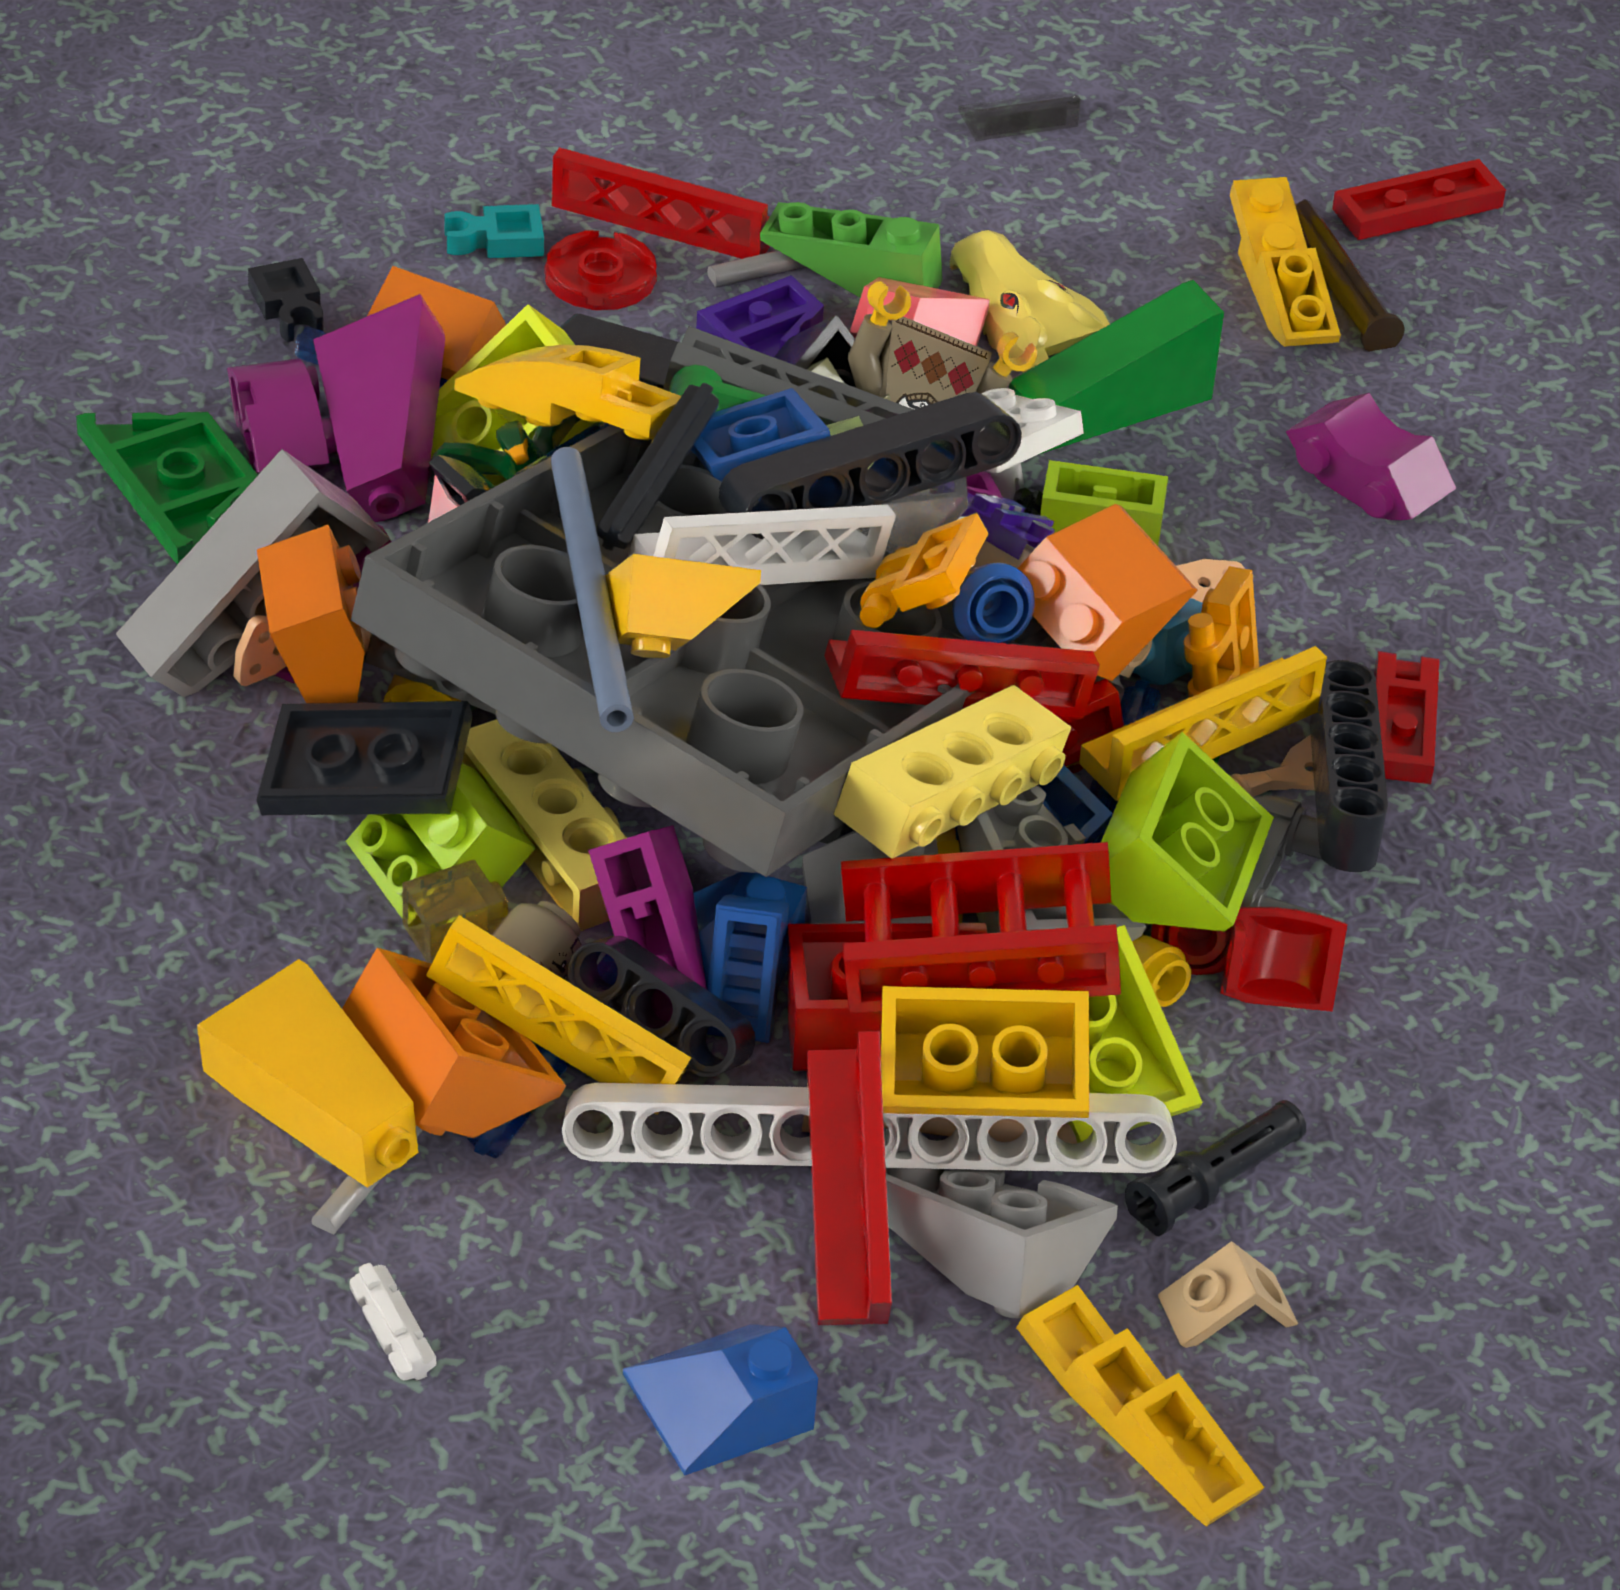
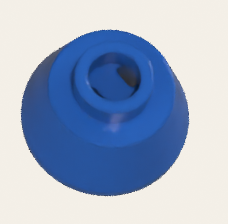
(993, 604)

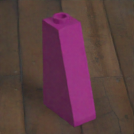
(383, 403)

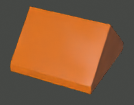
(465, 317)

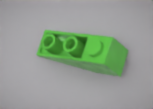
(856, 246)

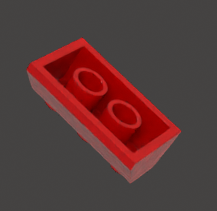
(818, 985)

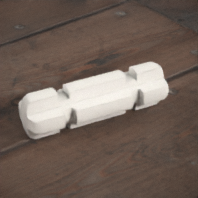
(392, 1322)

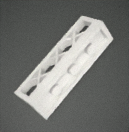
(796, 544)

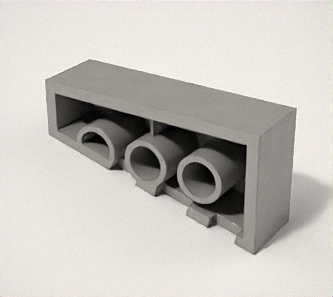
(200, 610)

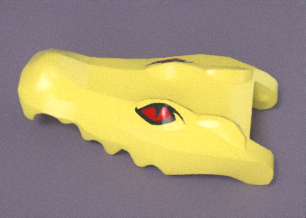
(1023, 298)

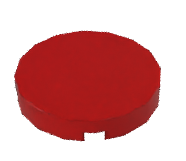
(600, 282)

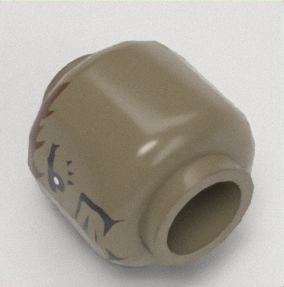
(542, 934)

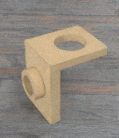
(1219, 1293)

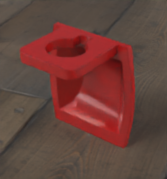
(1284, 958)

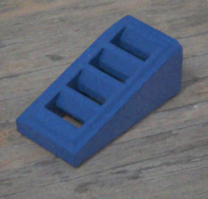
(754, 911)

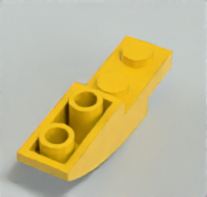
(1280, 265)
(572, 380)

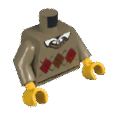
(922, 363)

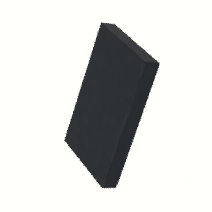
(365, 758)

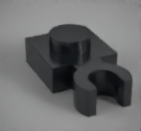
(287, 293)

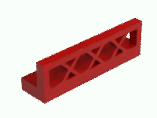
(658, 204)
(913, 667)
(849, 1184)

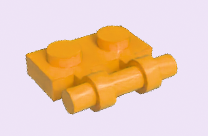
(924, 572)
(1224, 634)

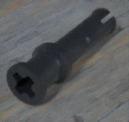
(1195, 1178)

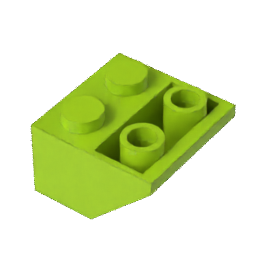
(1082, 490)
(414, 845)

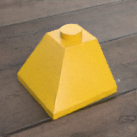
(670, 601)

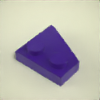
(763, 316)

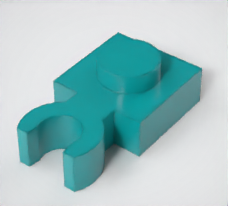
(501, 230)

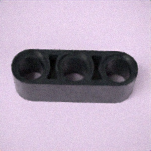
(693, 1005)

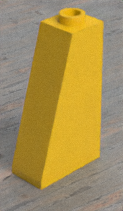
(311, 1074)

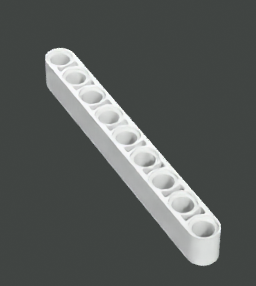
(905, 1146)

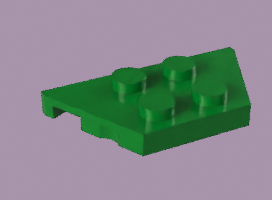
(171, 470)

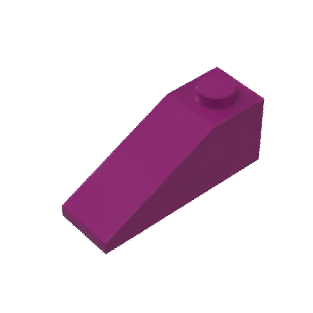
(652, 902)

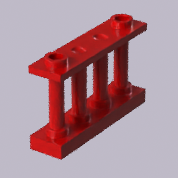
(975, 882)

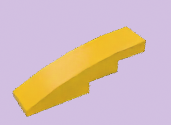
(1145, 1413)

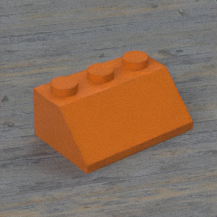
(445, 1052)

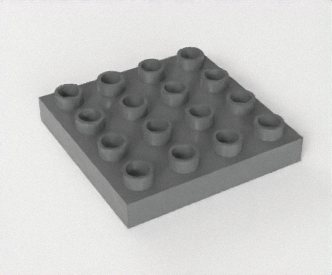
(726, 733)

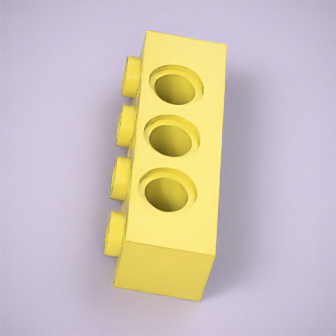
(952, 771)
(552, 810)

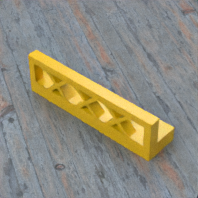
(1214, 718)
(551, 1010)

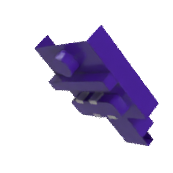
(1007, 524)

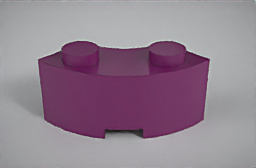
(280, 410)
(1371, 459)

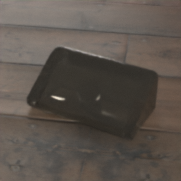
(1021, 115)

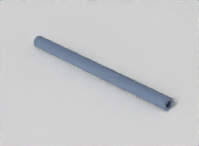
(591, 591)

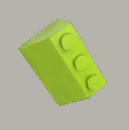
(1183, 841)

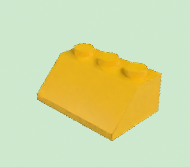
(985, 1052)

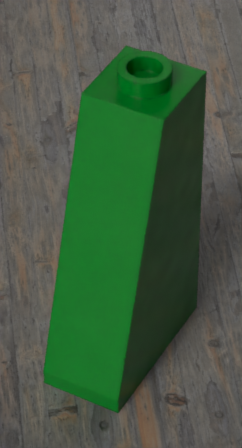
(1136, 366)

